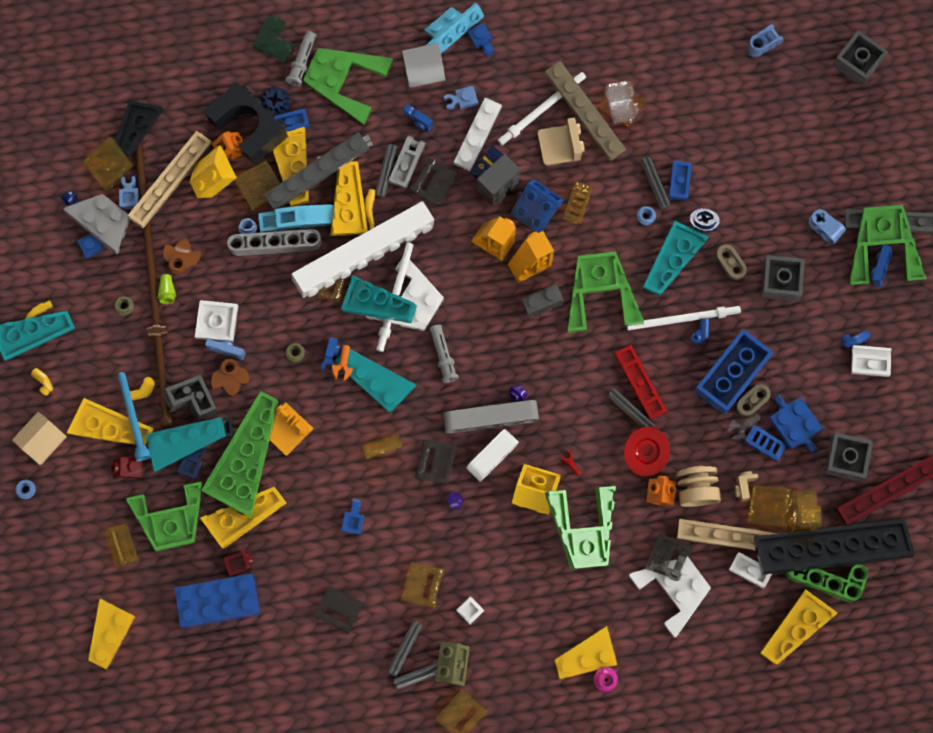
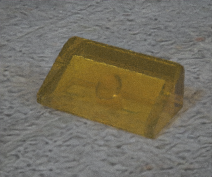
(382, 446)
(121, 545)

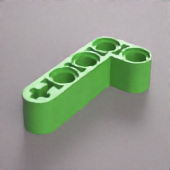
(842, 584)

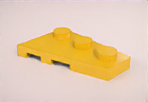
(108, 633)
(587, 656)

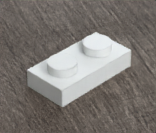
(749, 570)

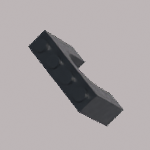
(237, 102)

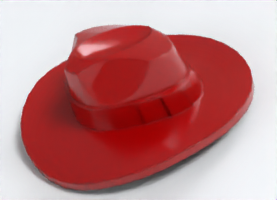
(647, 451)

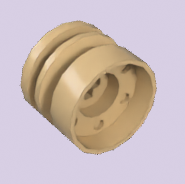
(698, 483)

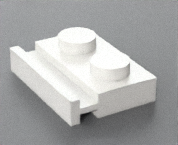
(871, 361)

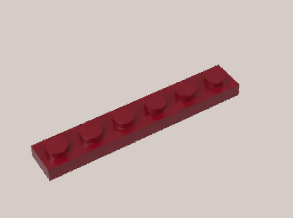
(886, 491)

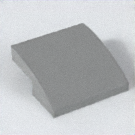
(423, 65)

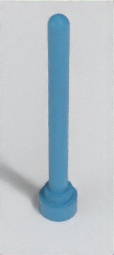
(142, 452)

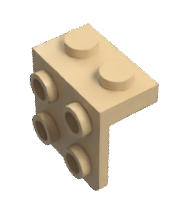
(561, 143)

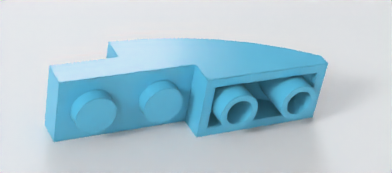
(296, 217)

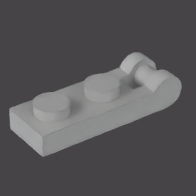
(406, 162)

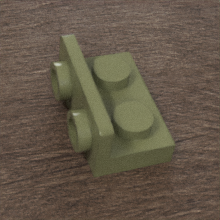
(452, 663)

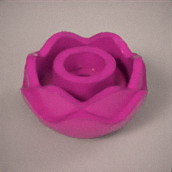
(601, 674)

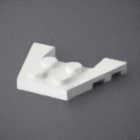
(422, 294)
(685, 593)

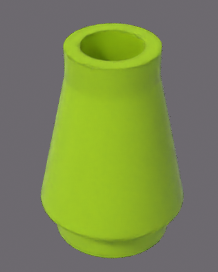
(166, 290)

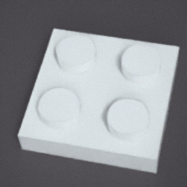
(216, 321)

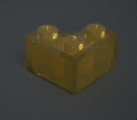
(804, 511)

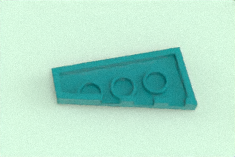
(675, 253)
(372, 301)
(32, 332)
(378, 381)
(178, 442)

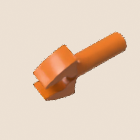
(343, 364)

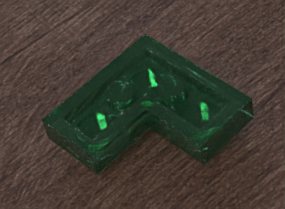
(269, 41)

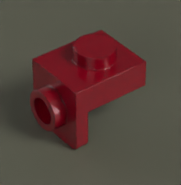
(126, 468)
(239, 563)

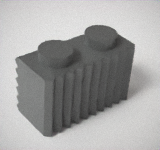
(542, 301)

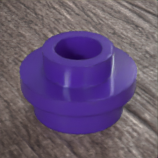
(517, 393)
(455, 499)

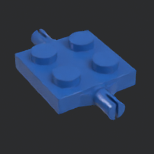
(795, 423)

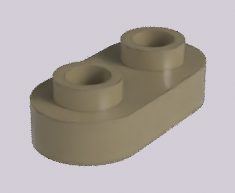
(734, 261)
(752, 400)

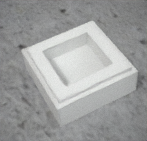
(470, 610)

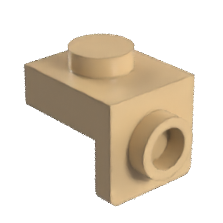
(742, 489)

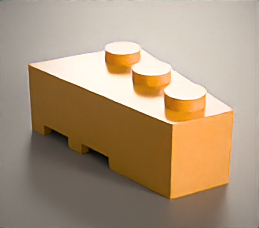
(496, 237)
(532, 257)

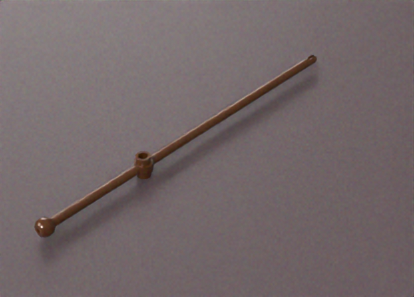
(157, 330)

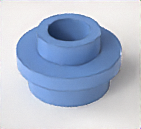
(646, 210)
(247, 223)
(25, 483)

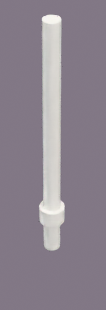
(515, 130)
(720, 312)
(385, 331)

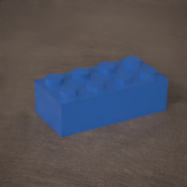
(733, 372)
(217, 601)

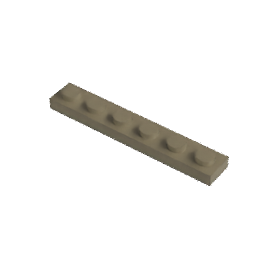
(585, 111)

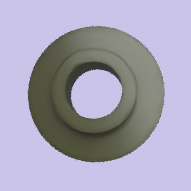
(122, 300)
(295, 346)

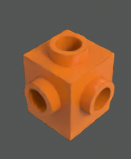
(230, 144)
(661, 491)

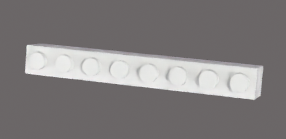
(362, 250)

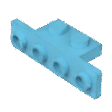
(452, 26)

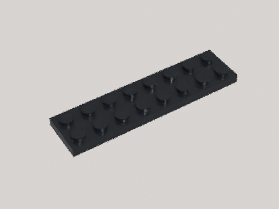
(833, 546)

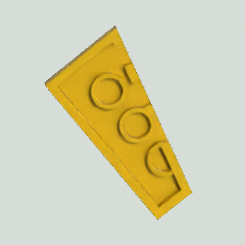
(292, 158)
(348, 206)
(230, 524)
(800, 623)

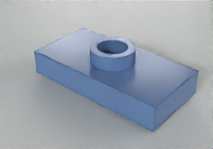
(225, 348)

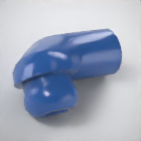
(703, 333)
(855, 340)

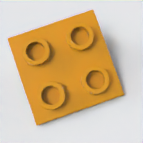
(288, 429)

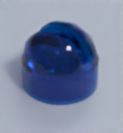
(68, 198)

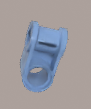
(766, 39)
(828, 227)

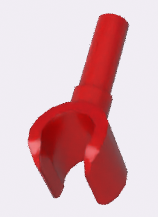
(570, 461)

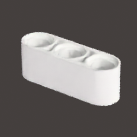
(492, 455)

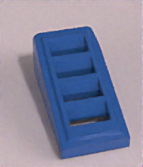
(763, 434)

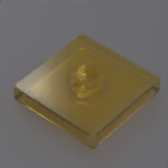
(108, 163)
(256, 183)
(770, 506)

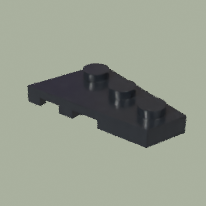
(135, 125)

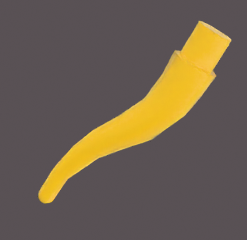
(368, 205)
(39, 309)

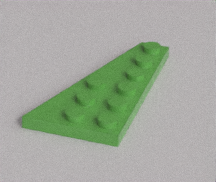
(241, 465)

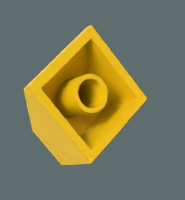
(212, 174)
(532, 488)

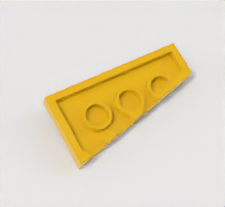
(104, 424)

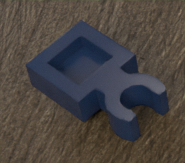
(191, 464)

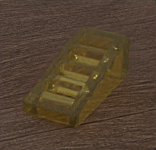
(580, 187)

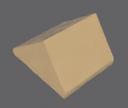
(39, 438)

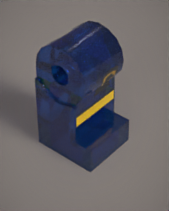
(486, 162)

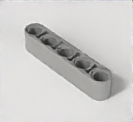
(266, 237)
(491, 416)

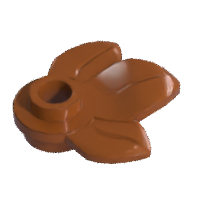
(181, 254)
(230, 380)

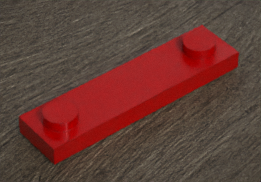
(640, 382)

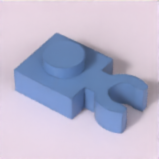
(464, 98)
(130, 195)

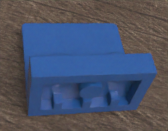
(536, 206)

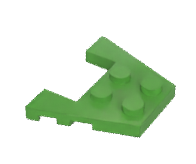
(172, 526)

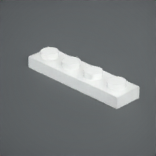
(477, 134)

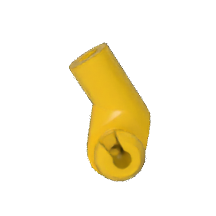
(44, 380)
(145, 390)

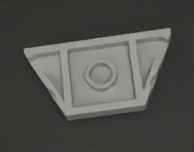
(101, 219)

